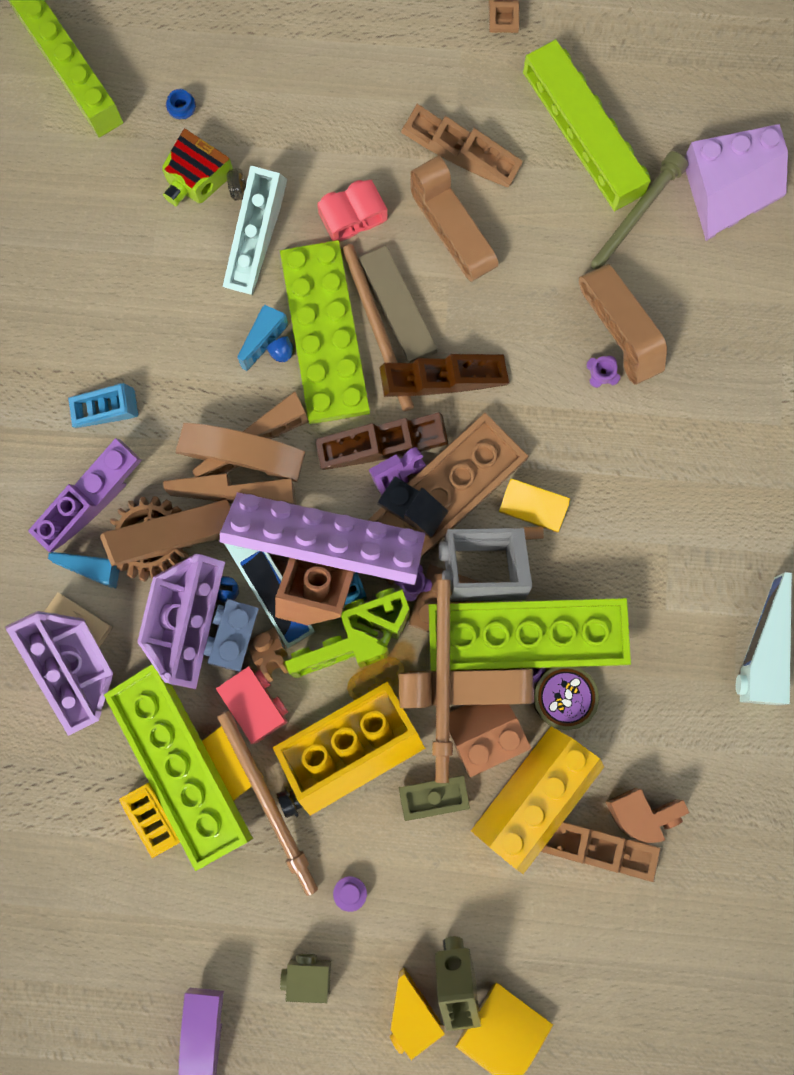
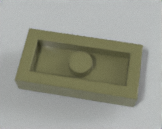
(434, 798)

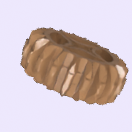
(148, 512)

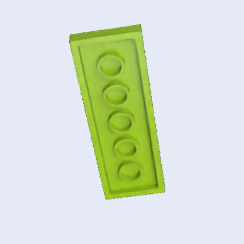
(324, 332)
(535, 634)
(178, 767)

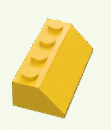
(348, 748)
(538, 799)

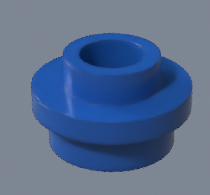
(177, 98)

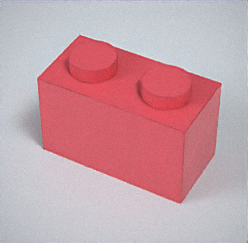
(252, 704)

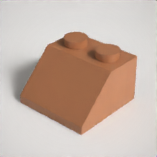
(312, 592)
(486, 736)

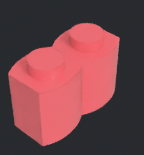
(352, 210)

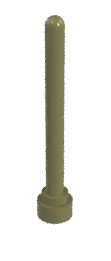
(672, 167)

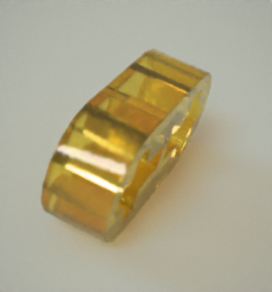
(373, 671)

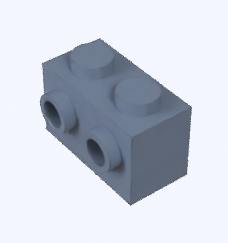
(232, 636)

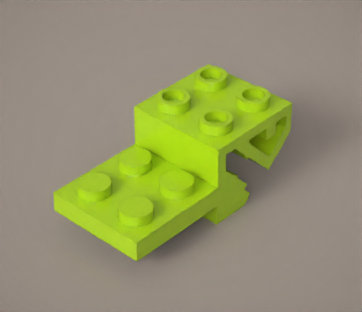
(386, 614)

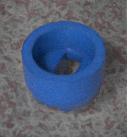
(281, 349)
(223, 595)

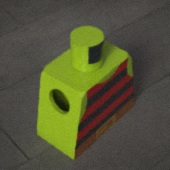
(194, 169)

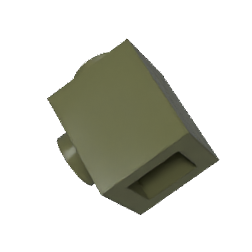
(306, 979)

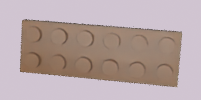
(463, 476)

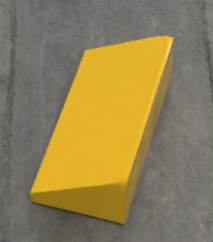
(534, 505)

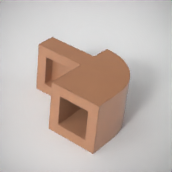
(637, 819)

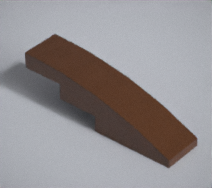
(445, 375)
(381, 442)

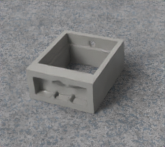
(506, 539)

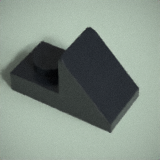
(413, 506)

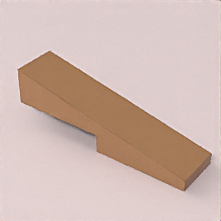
(279, 420)
(220, 488)
(165, 533)

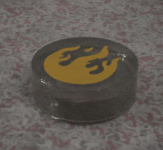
(236, 184)

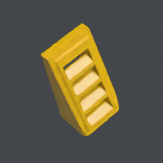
(134, 815)

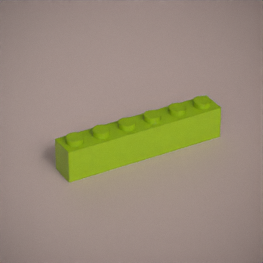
(68, 64)
(586, 125)

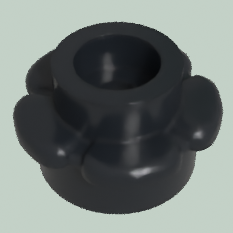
(288, 802)

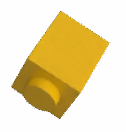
(413, 1019)

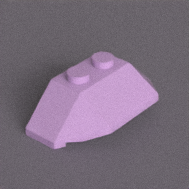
(180, 618)
(65, 665)

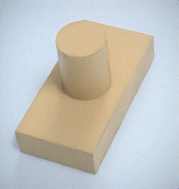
(64, 606)

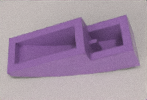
(200, 1032)

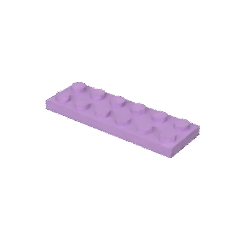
(323, 538)

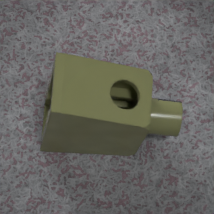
(457, 986)

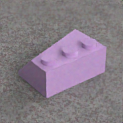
(736, 175)

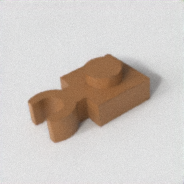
(268, 653)

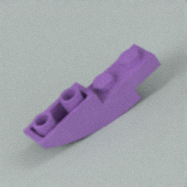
(87, 498)

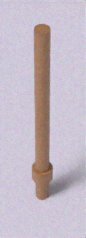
(373, 315)
(442, 747)
(295, 859)

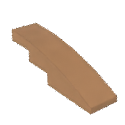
(463, 148)
(604, 851)

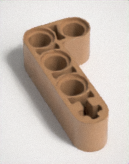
(450, 220)
(627, 322)
(468, 687)

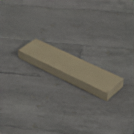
(397, 304)

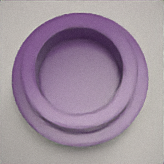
(350, 893)

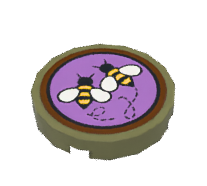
(566, 698)

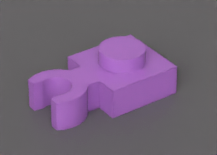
(386, 470)

